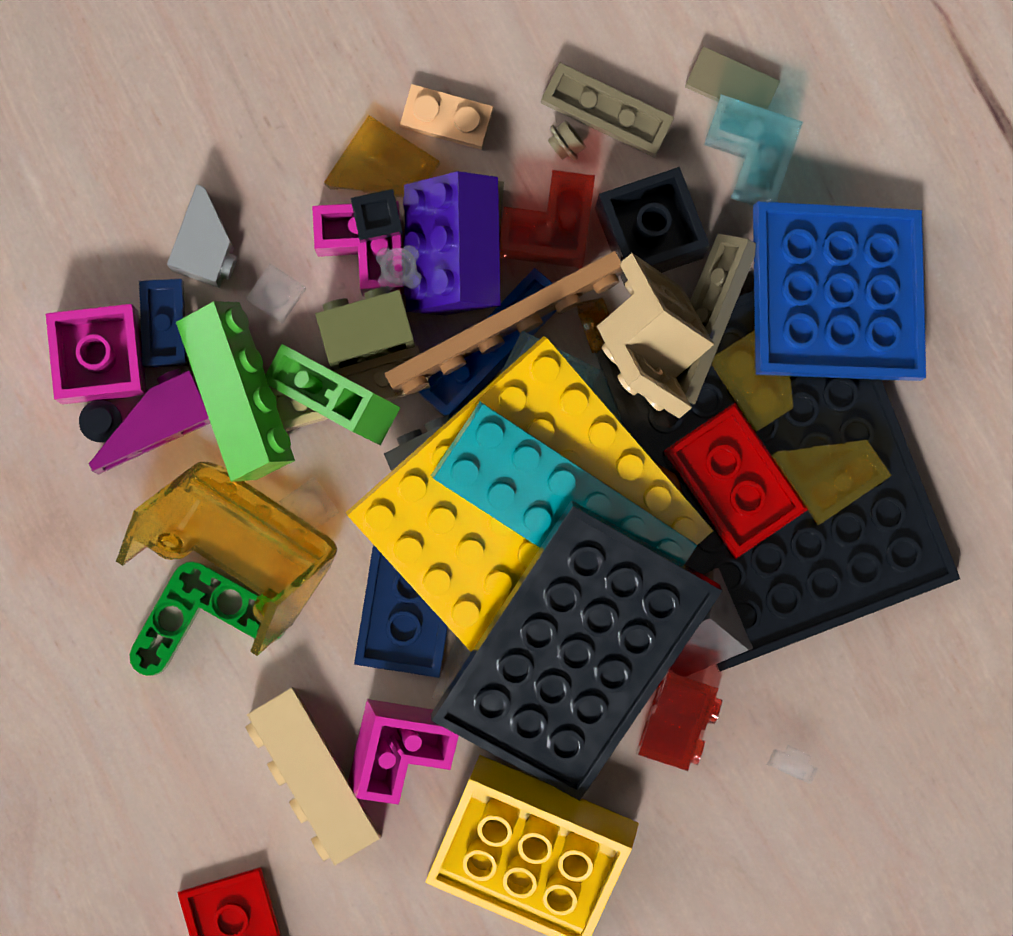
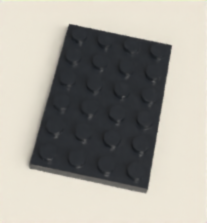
(576, 651)

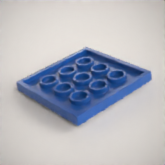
(839, 291)

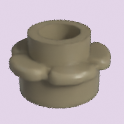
(566, 141)

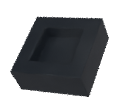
(376, 216)

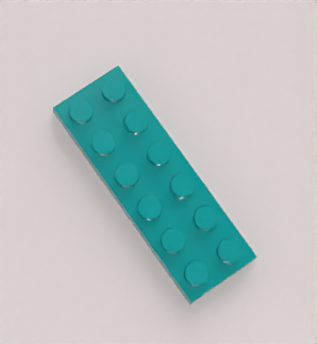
(532, 484)

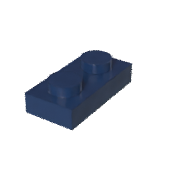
(160, 309)

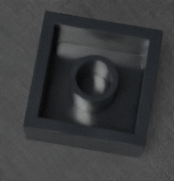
(653, 221)

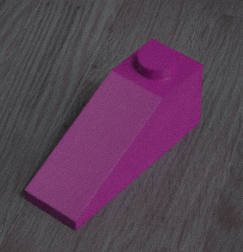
(158, 418)

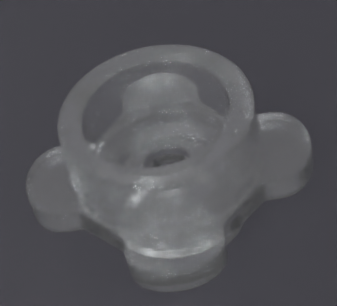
(390, 258)

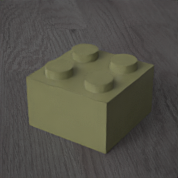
(364, 328)

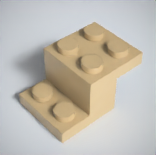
(654, 337)

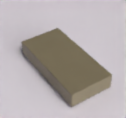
(720, 75)

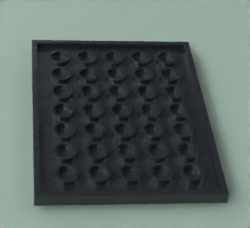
(806, 572)

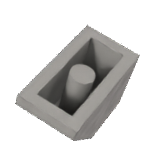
(202, 243)

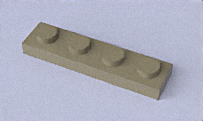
(715, 301)

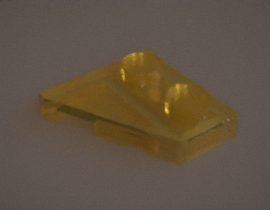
(380, 162)
(832, 475)

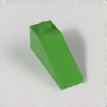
(331, 395)

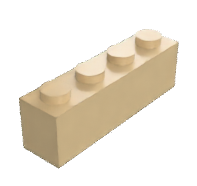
(313, 776)

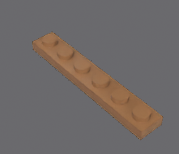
(521, 316)

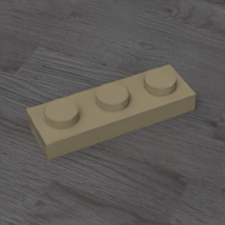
(607, 110)

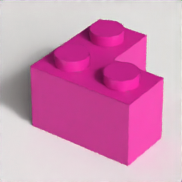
(338, 236)
(389, 741)

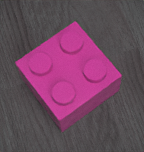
(96, 354)

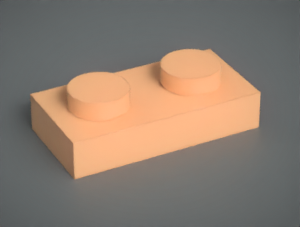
(446, 116)

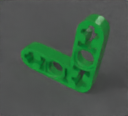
(190, 605)

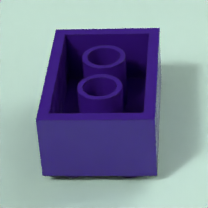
(457, 240)

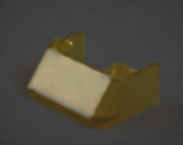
(241, 535)

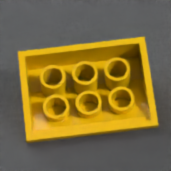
(532, 851)

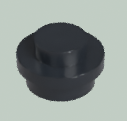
(99, 420)

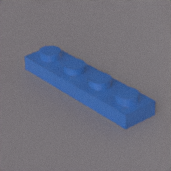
(455, 390)

